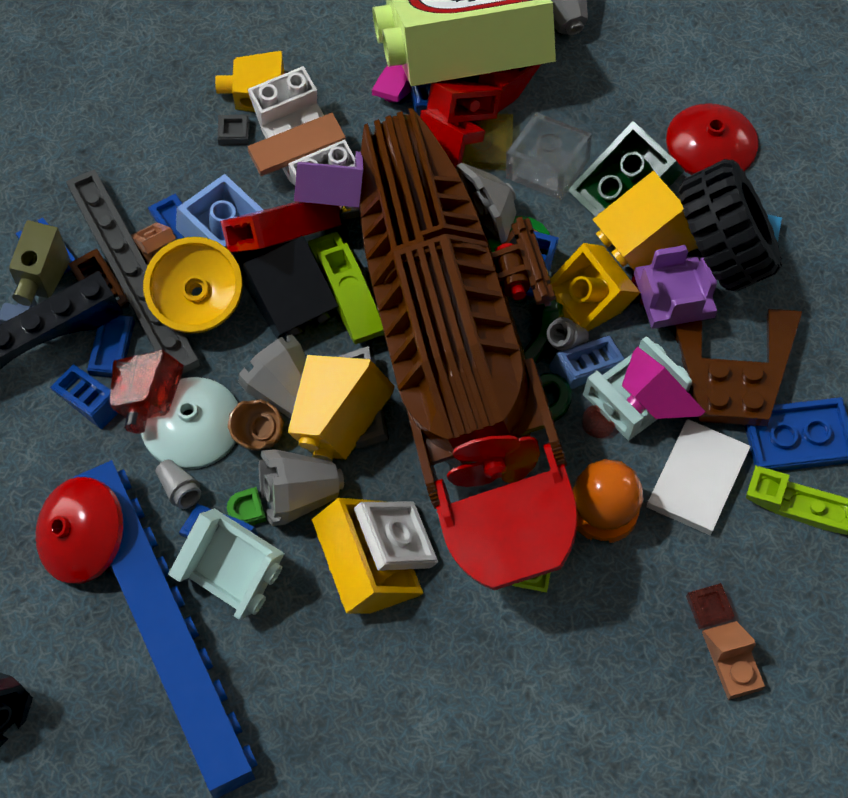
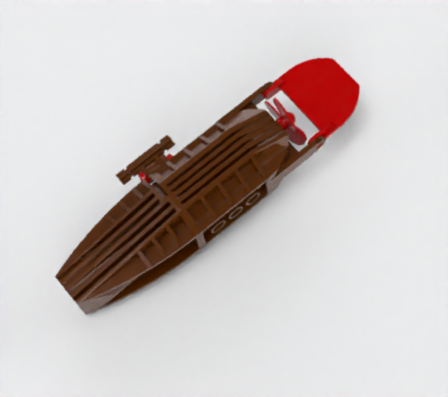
(461, 356)

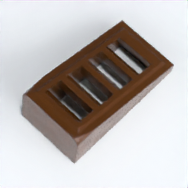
(91, 260)

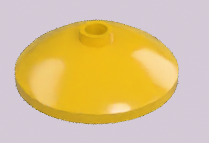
(179, 270)

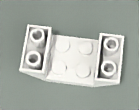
(290, 103)

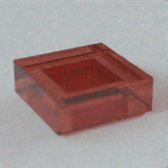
(710, 606)

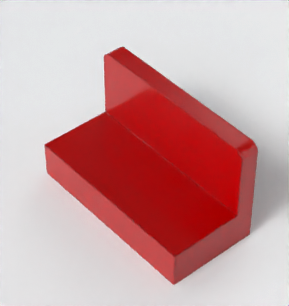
(453, 135)

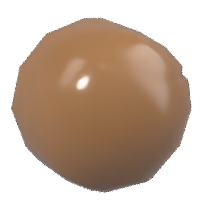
(255, 424)

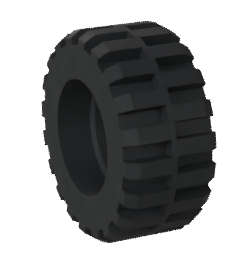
(730, 225)

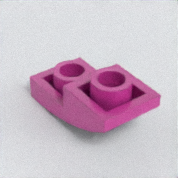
(392, 84)

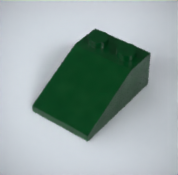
(623, 166)

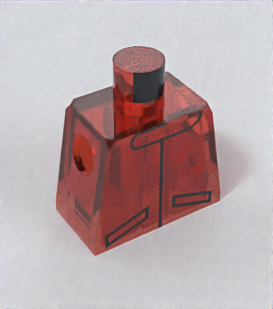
(144, 387)

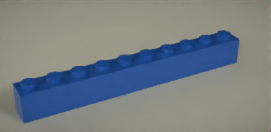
(172, 648)

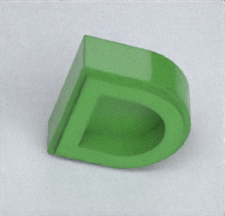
(246, 507)

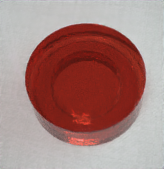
(596, 424)

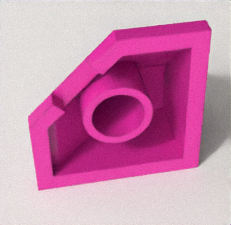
(656, 390)

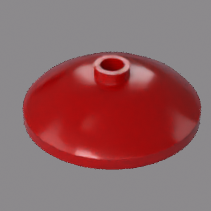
(697, 144)
(79, 530)

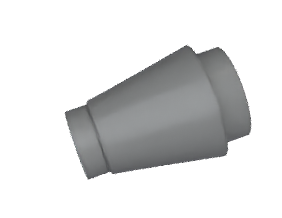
(567, 334)
(178, 484)

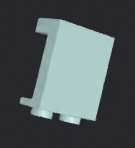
(611, 397)
(228, 562)

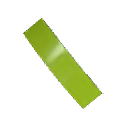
(798, 502)

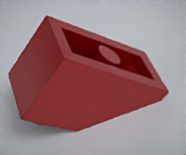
(463, 101)

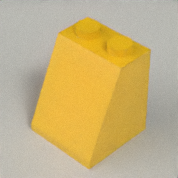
(644, 221)
(337, 404)

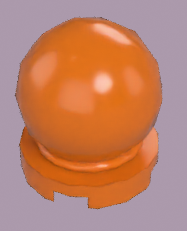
(607, 500)

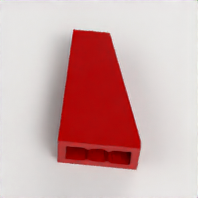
(278, 225)

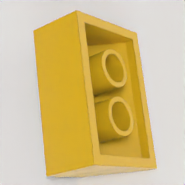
(352, 565)

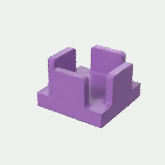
(676, 288)

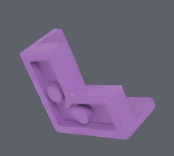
(329, 183)

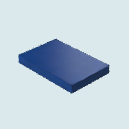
(801, 436)

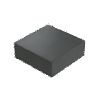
(233, 129)

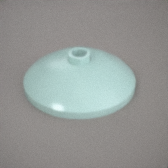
(195, 438)

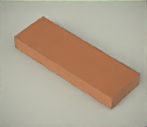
(295, 143)

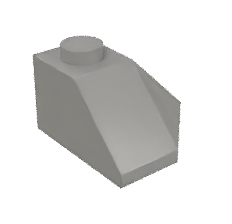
(491, 200)

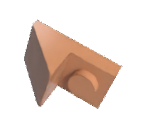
(152, 239)
(733, 658)

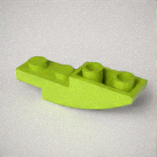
(348, 287)

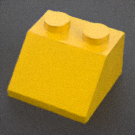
(592, 286)

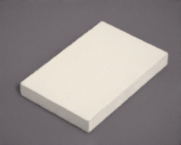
(698, 477)

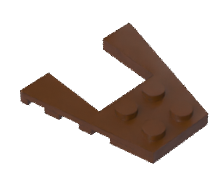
(733, 388)

